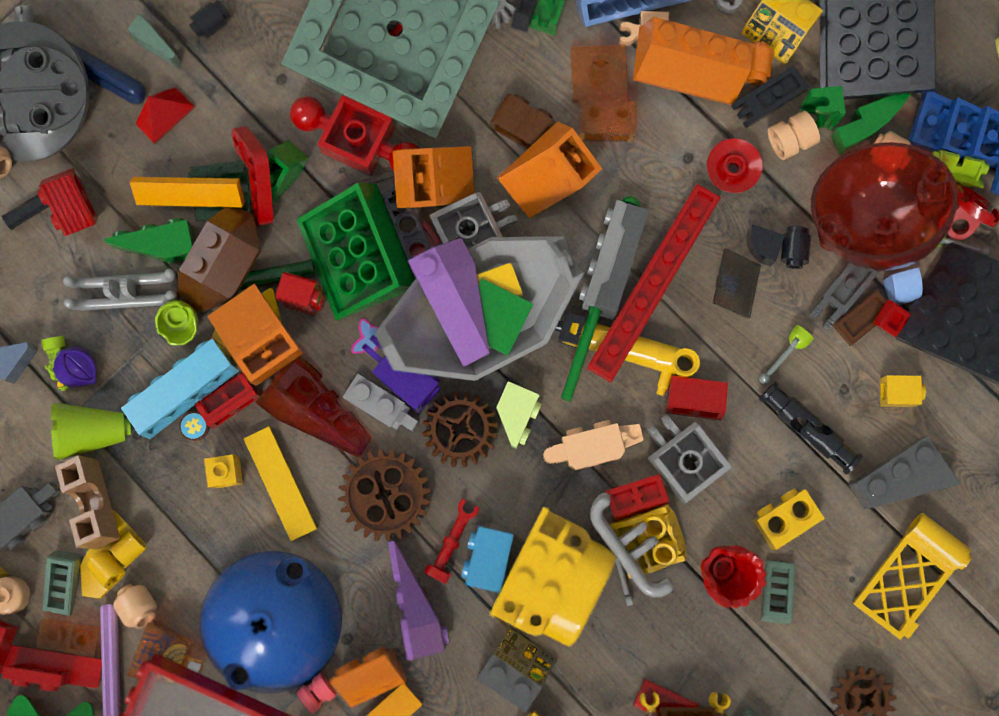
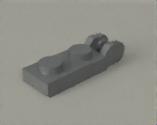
(844, 292)

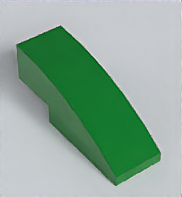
(867, 122)

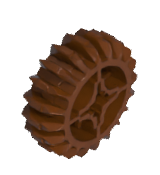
(438, 417)

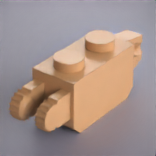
(594, 446)

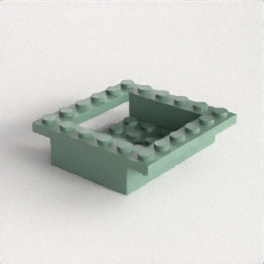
(399, 76)

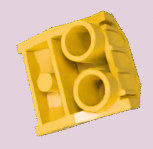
(665, 527)

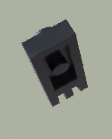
(770, 96)

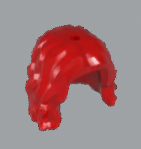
(733, 575)

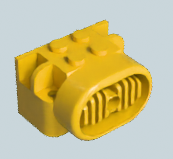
(554, 580)

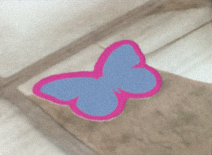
(366, 331)

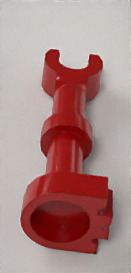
(450, 543)

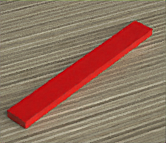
(653, 283)

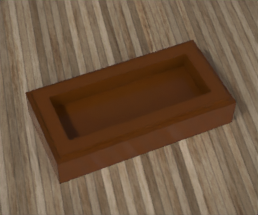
(860, 318)

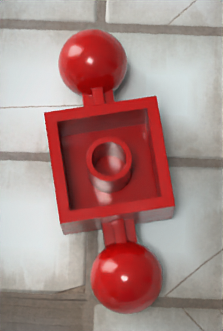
(352, 133)

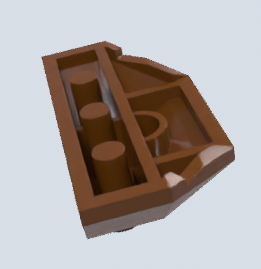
(219, 260)

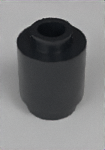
(209, 19)
(796, 247)

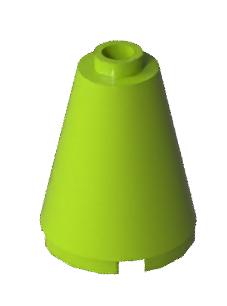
(85, 429)

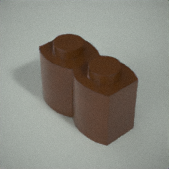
(520, 121)

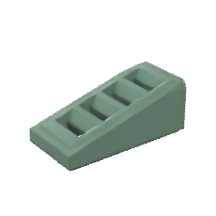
(148, 37)
(53, 561)
(788, 593)

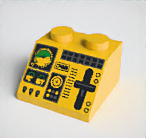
(782, 25)

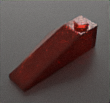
(306, 404)

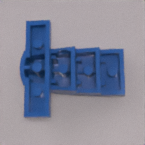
(958, 129)

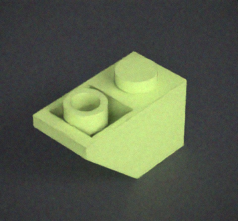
(515, 410)

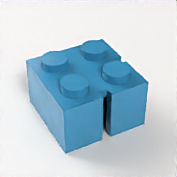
(488, 559)

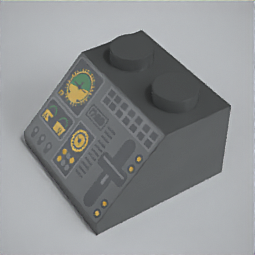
(517, 669)

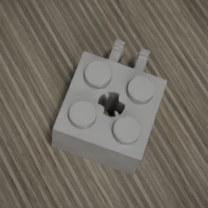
(475, 215)
(669, 459)

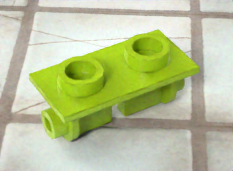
(967, 173)

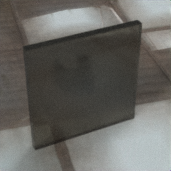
(736, 283)

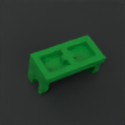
(548, 16)
(826, 104)

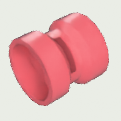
(316, 693)

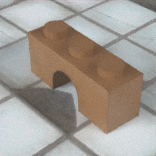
(84, 481)

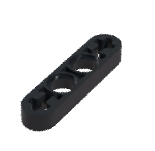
(406, 238)

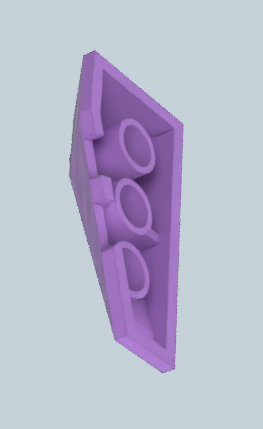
(453, 291)
(420, 622)

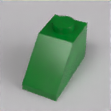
(285, 167)

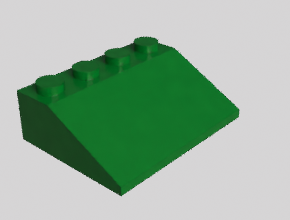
(356, 250)

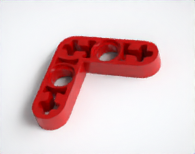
(257, 162)

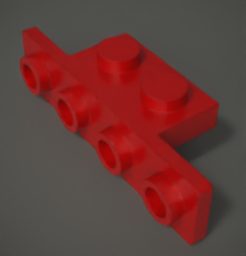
(50, 668)

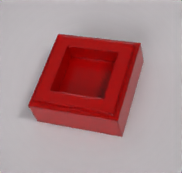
(892, 318)

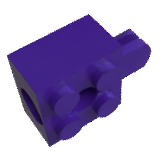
(413, 388)

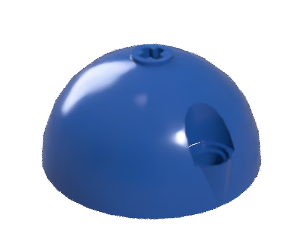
(300, 619)

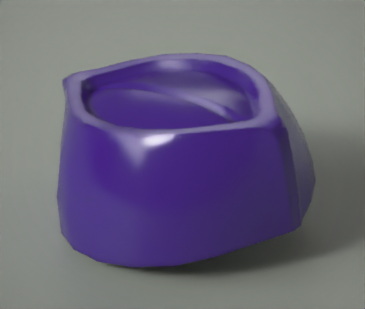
(75, 367)

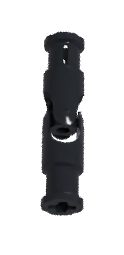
(817, 433)

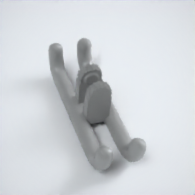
(120, 291)
(625, 557)

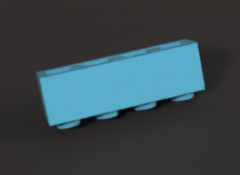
(179, 388)

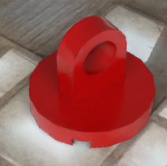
(973, 209)

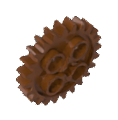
(360, 504)

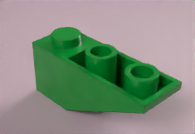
(164, 242)

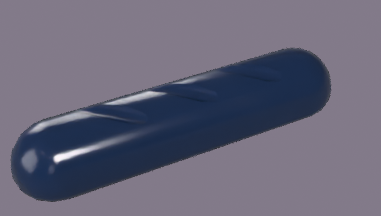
(112, 78)

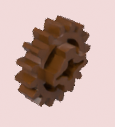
(870, 689)

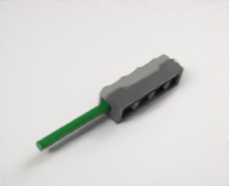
(608, 276)

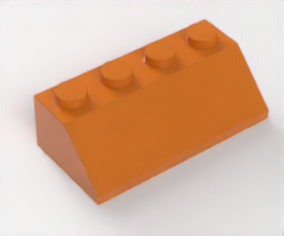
(692, 60)

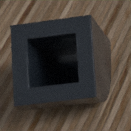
(764, 244)

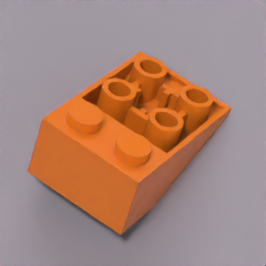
(549, 170)
(432, 176)
(254, 335)
(370, 678)

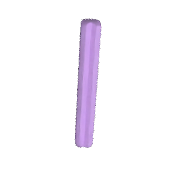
(110, 661)

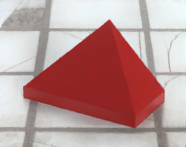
(162, 113)

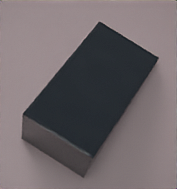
(523, 14)

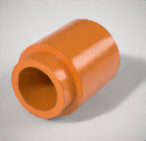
(761, 64)

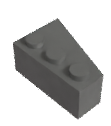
(904, 475)

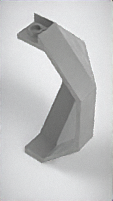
(547, 278)

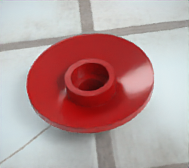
(740, 154)

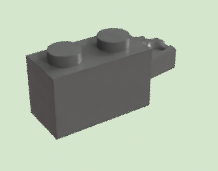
(23, 513)

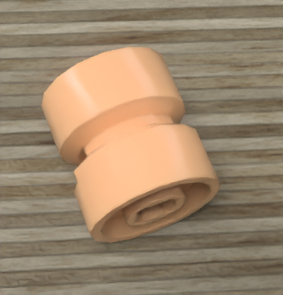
(797, 133)

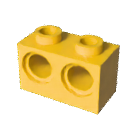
(790, 524)

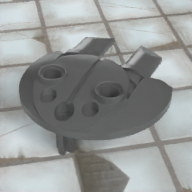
(32, 90)

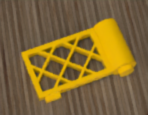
(936, 546)

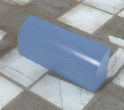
(600, 11)

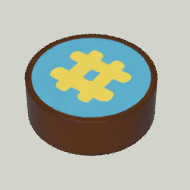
(193, 426)

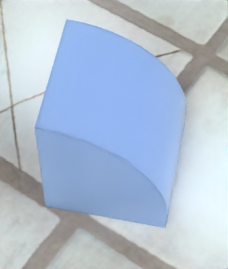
(904, 286)

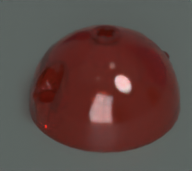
(875, 209)

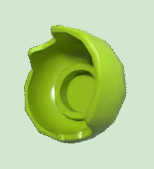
(177, 322)

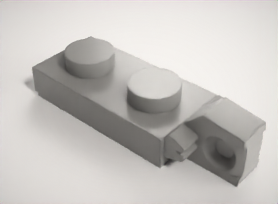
(379, 404)

